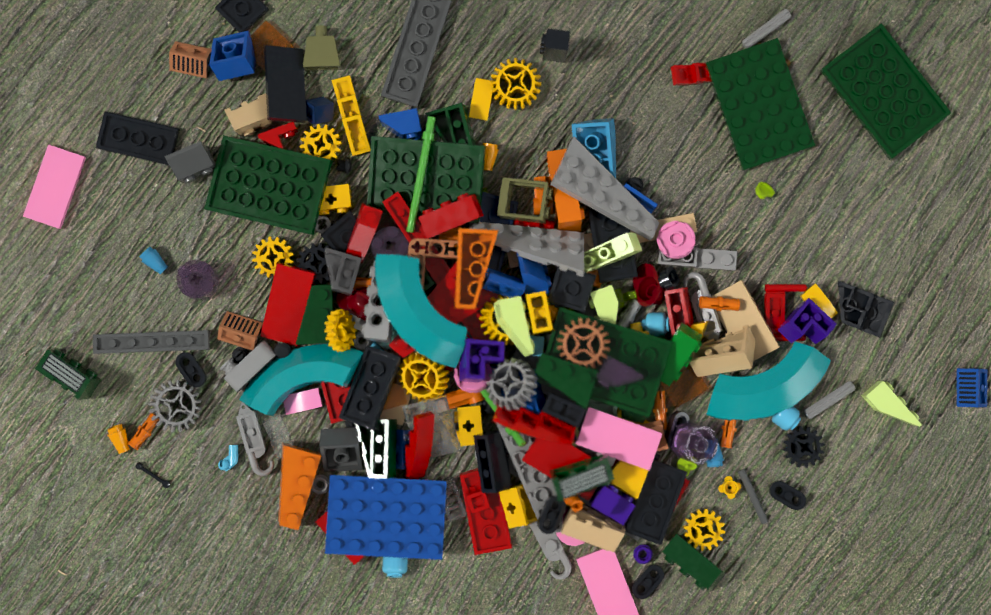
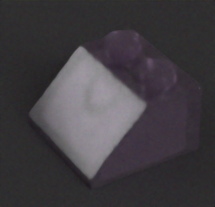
(616, 373)

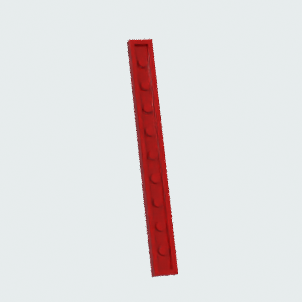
(436, 266)

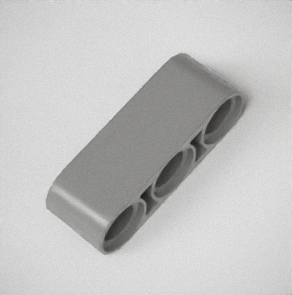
(250, 366)

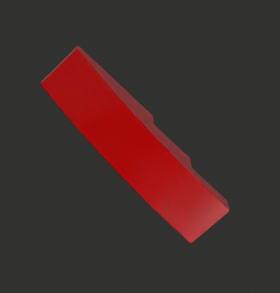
(539, 426)
(420, 445)

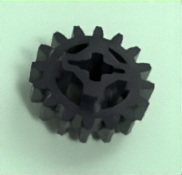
(309, 264)
(807, 440)

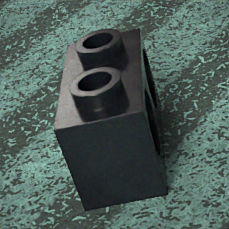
(564, 410)

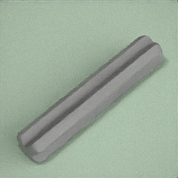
(767, 28)
(829, 400)

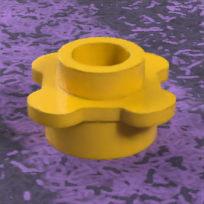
(729, 492)

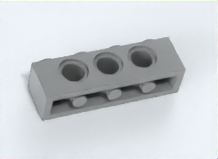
(373, 332)

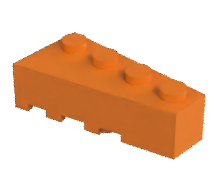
(566, 207)
(472, 262)
(296, 481)

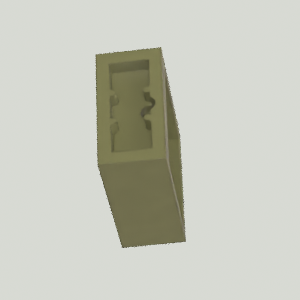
(506, 194)

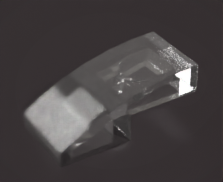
(277, 433)

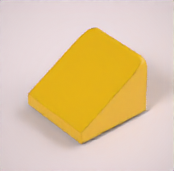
(700, 327)

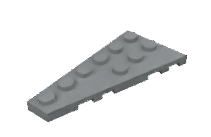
(592, 184)
(540, 244)
(535, 483)

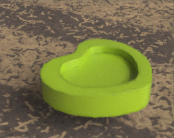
(764, 190)
(685, 465)

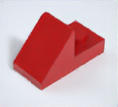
(274, 136)

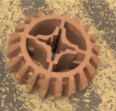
(596, 332)

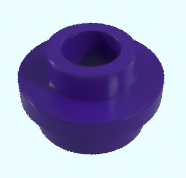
(643, 560)

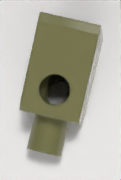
(321, 51)

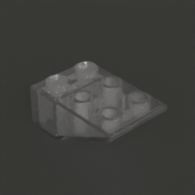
(445, 437)

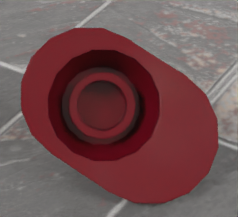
(647, 286)
(355, 303)

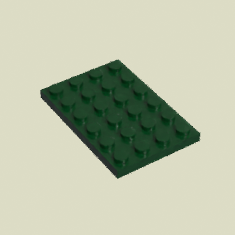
(885, 91)
(760, 104)
(449, 172)
(268, 185)
(630, 347)

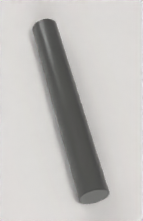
(753, 496)

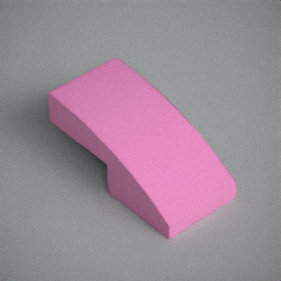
(302, 401)

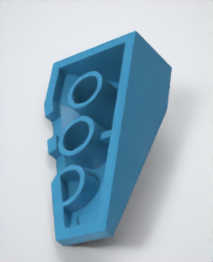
(599, 139)

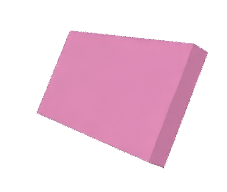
(54, 186)
(618, 438)
(606, 583)

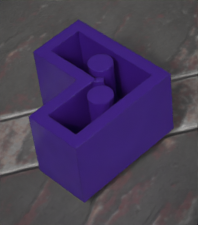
(807, 320)
(476, 355)
(612, 504)

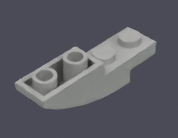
(703, 259)

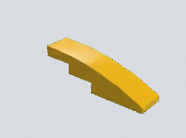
(351, 115)

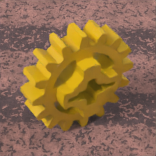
(323, 136)
(271, 248)
(340, 330)
(707, 521)

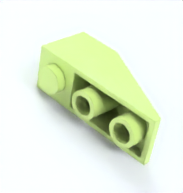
(611, 251)
(605, 304)
(512, 319)
(884, 400)

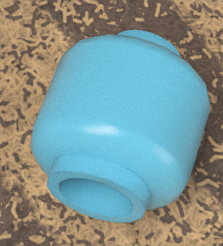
(656, 323)
(787, 419)
(394, 566)

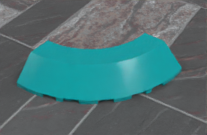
(413, 314)
(299, 369)
(769, 391)

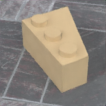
(249, 116)
(725, 355)
(593, 528)

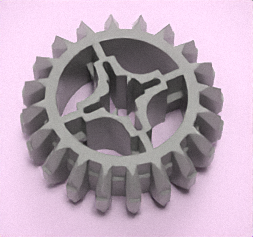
(508, 378)
(166, 402)

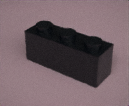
(555, 45)
(492, 462)

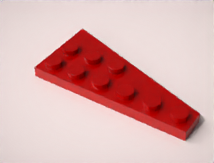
(443, 301)

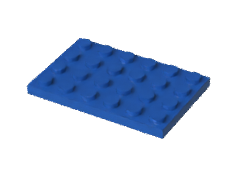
(385, 517)

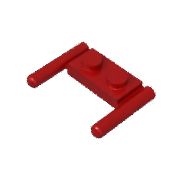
(775, 306)

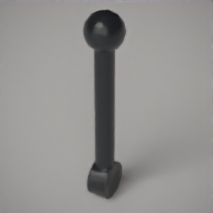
(166, 484)

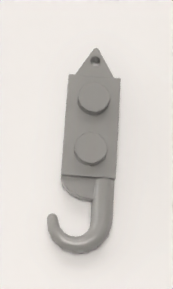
(714, 327)
(252, 438)
(553, 550)

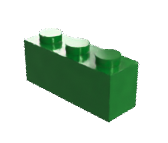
(684, 343)

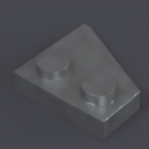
(341, 270)

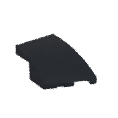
(863, 309)

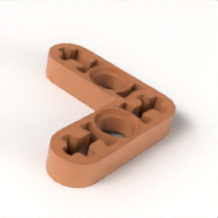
(422, 256)

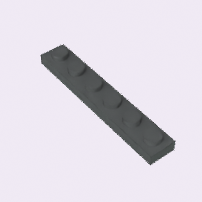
(151, 342)

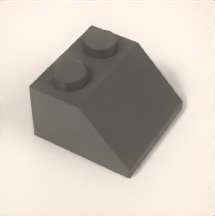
(191, 162)
(340, 450)

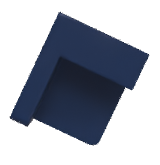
(319, 110)

